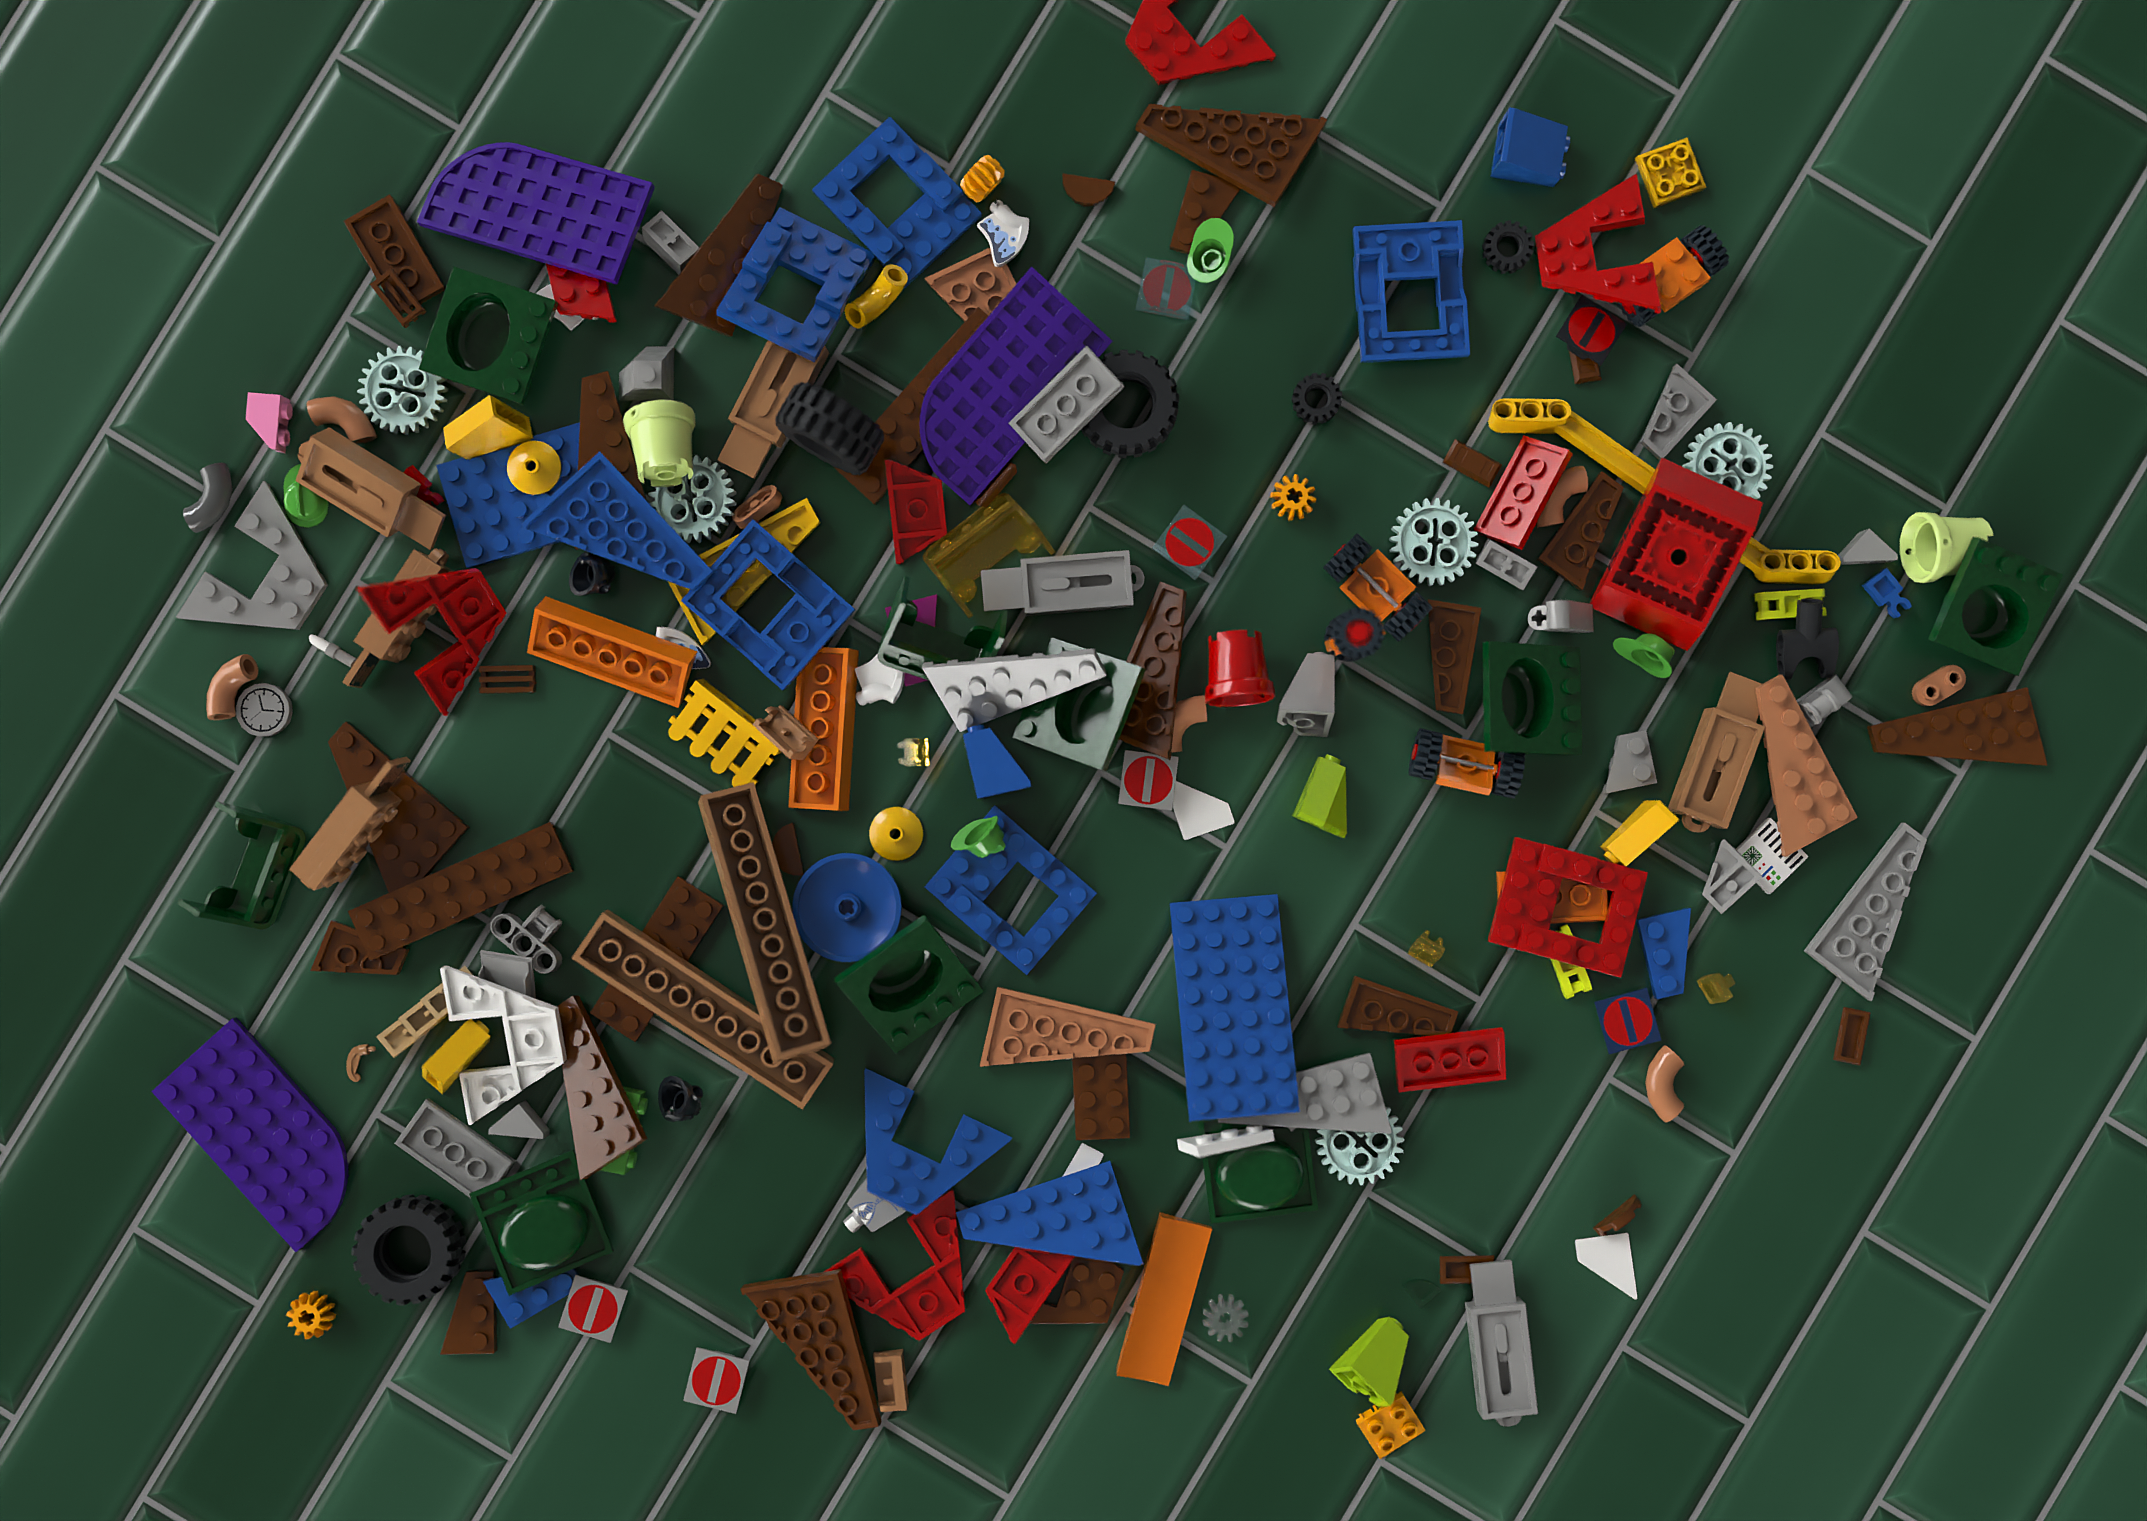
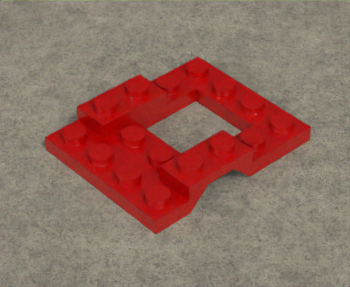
(1530, 899)

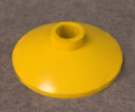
(545, 474)
(910, 833)

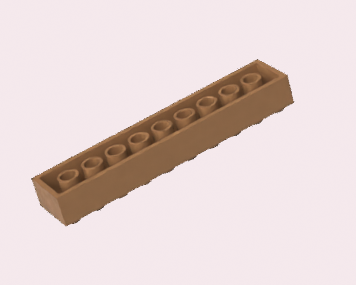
(763, 922)
(696, 1005)

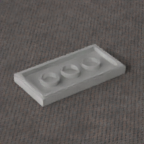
(1066, 404)
(453, 1149)

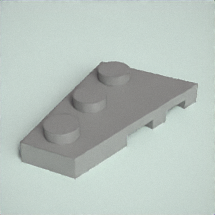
(1676, 412)

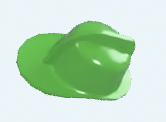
(1210, 250)
(302, 504)
(1648, 652)
(980, 837)

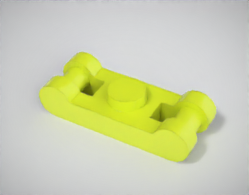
(1785, 603)
(1564, 970)

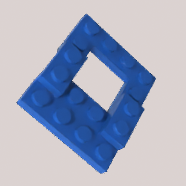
(920, 231)
(811, 254)
(1408, 254)
(796, 630)
(968, 880)

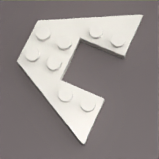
(531, 1035)

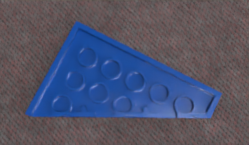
(612, 520)
(1065, 1216)

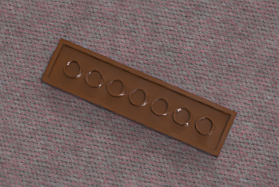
(902, 417)
(460, 891)

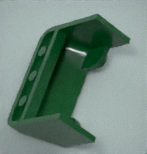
(911, 643)
(261, 875)

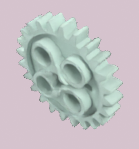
(396, 413)
(1744, 449)
(715, 493)
(1457, 545)
(1342, 1157)

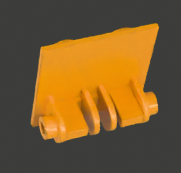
(1390, 1425)

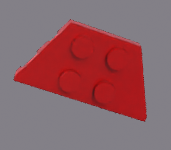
(580, 294)
(914, 508)
(1024, 1286)

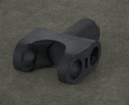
(1807, 641)

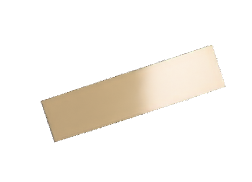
(416, 1021)

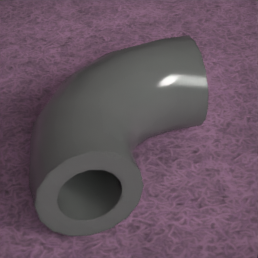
(214, 498)

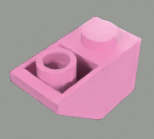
(269, 418)

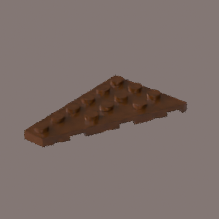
(1244, 149)
(423, 825)
(819, 1327)

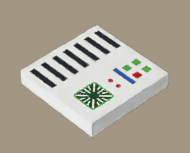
(1764, 854)

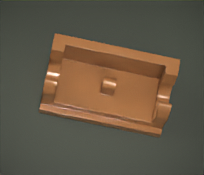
(786, 733)
(891, 1380)

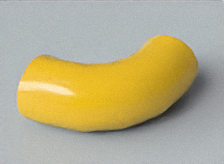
(877, 297)

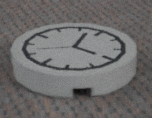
(264, 710)

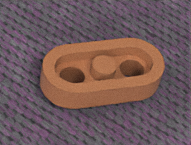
(757, 506)
(1940, 685)

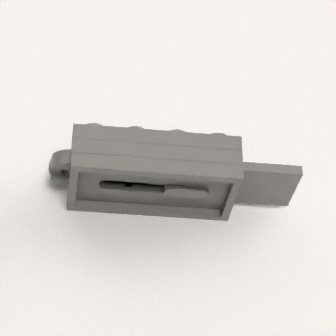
(1063, 584)
(1499, 1345)

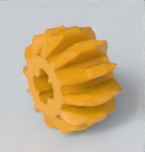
(982, 178)
(1290, 506)
(311, 1325)

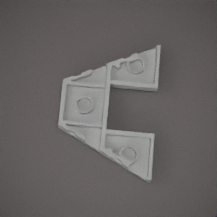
(287, 590)

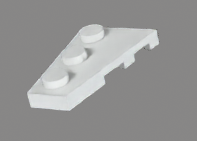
(1225, 1141)

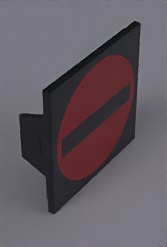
(1590, 330)

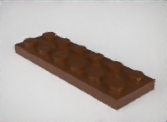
(679, 926)

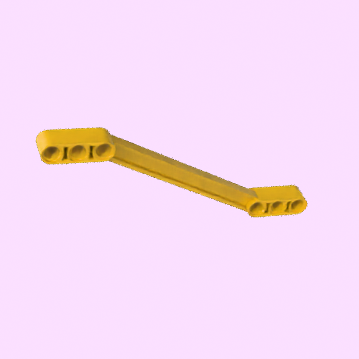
(1638, 475)

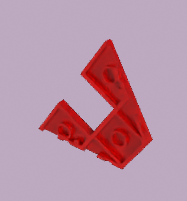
(1173, 54)
(1568, 255)
(466, 607)
(929, 1297)

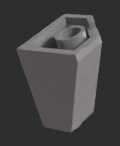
(648, 376)
(1310, 697)

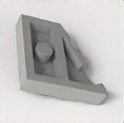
(1631, 763)
(1729, 877)

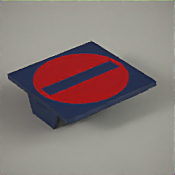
(1627, 1021)

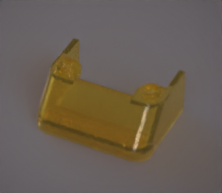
(980, 544)

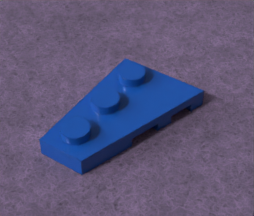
(1665, 950)
(531, 1300)

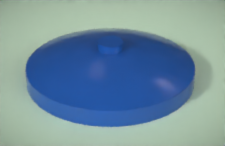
(846, 906)

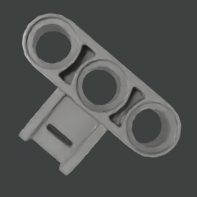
(1562, 617)
(1823, 700)
(539, 928)

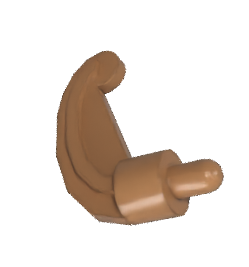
(354, 1059)

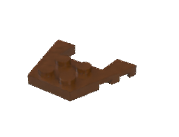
(1086, 1294)

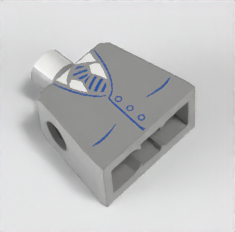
(869, 1210)

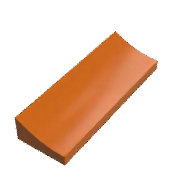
(610, 651)
(827, 708)
(1163, 1299)

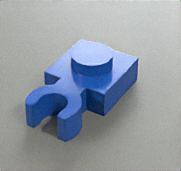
(1884, 589)

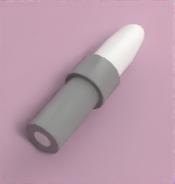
(332, 650)

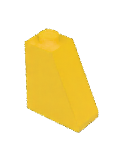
(486, 429)
(1638, 832)
(455, 1055)

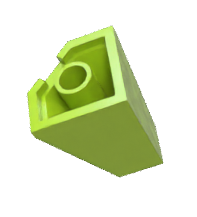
(1325, 797)
(1374, 1362)

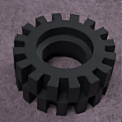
(1514, 232)
(1328, 387)

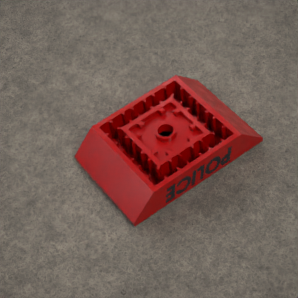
(1673, 514)

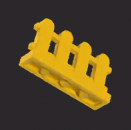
(718, 721)

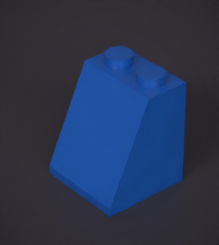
(1530, 149)
(991, 764)

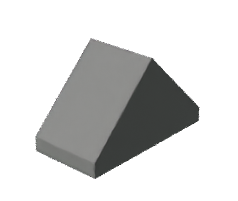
(1867, 549)
(521, 1122)

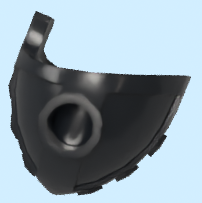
(591, 575)
(680, 1097)

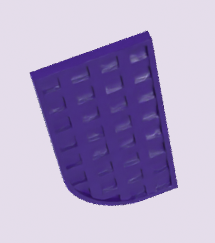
(540, 207)
(995, 377)
(260, 1132)

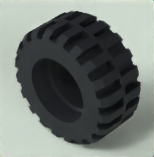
(1164, 410)
(829, 428)
(379, 1268)

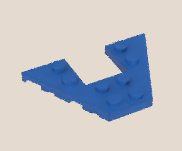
(907, 1176)

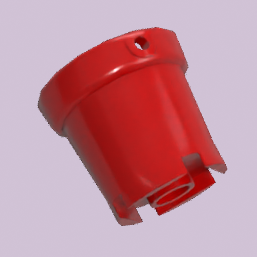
(1237, 670)

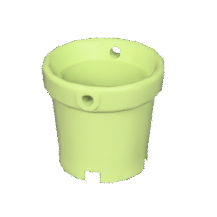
(661, 441)
(1937, 544)

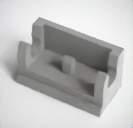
(669, 241)
(1505, 564)

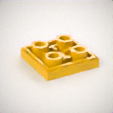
(1670, 172)

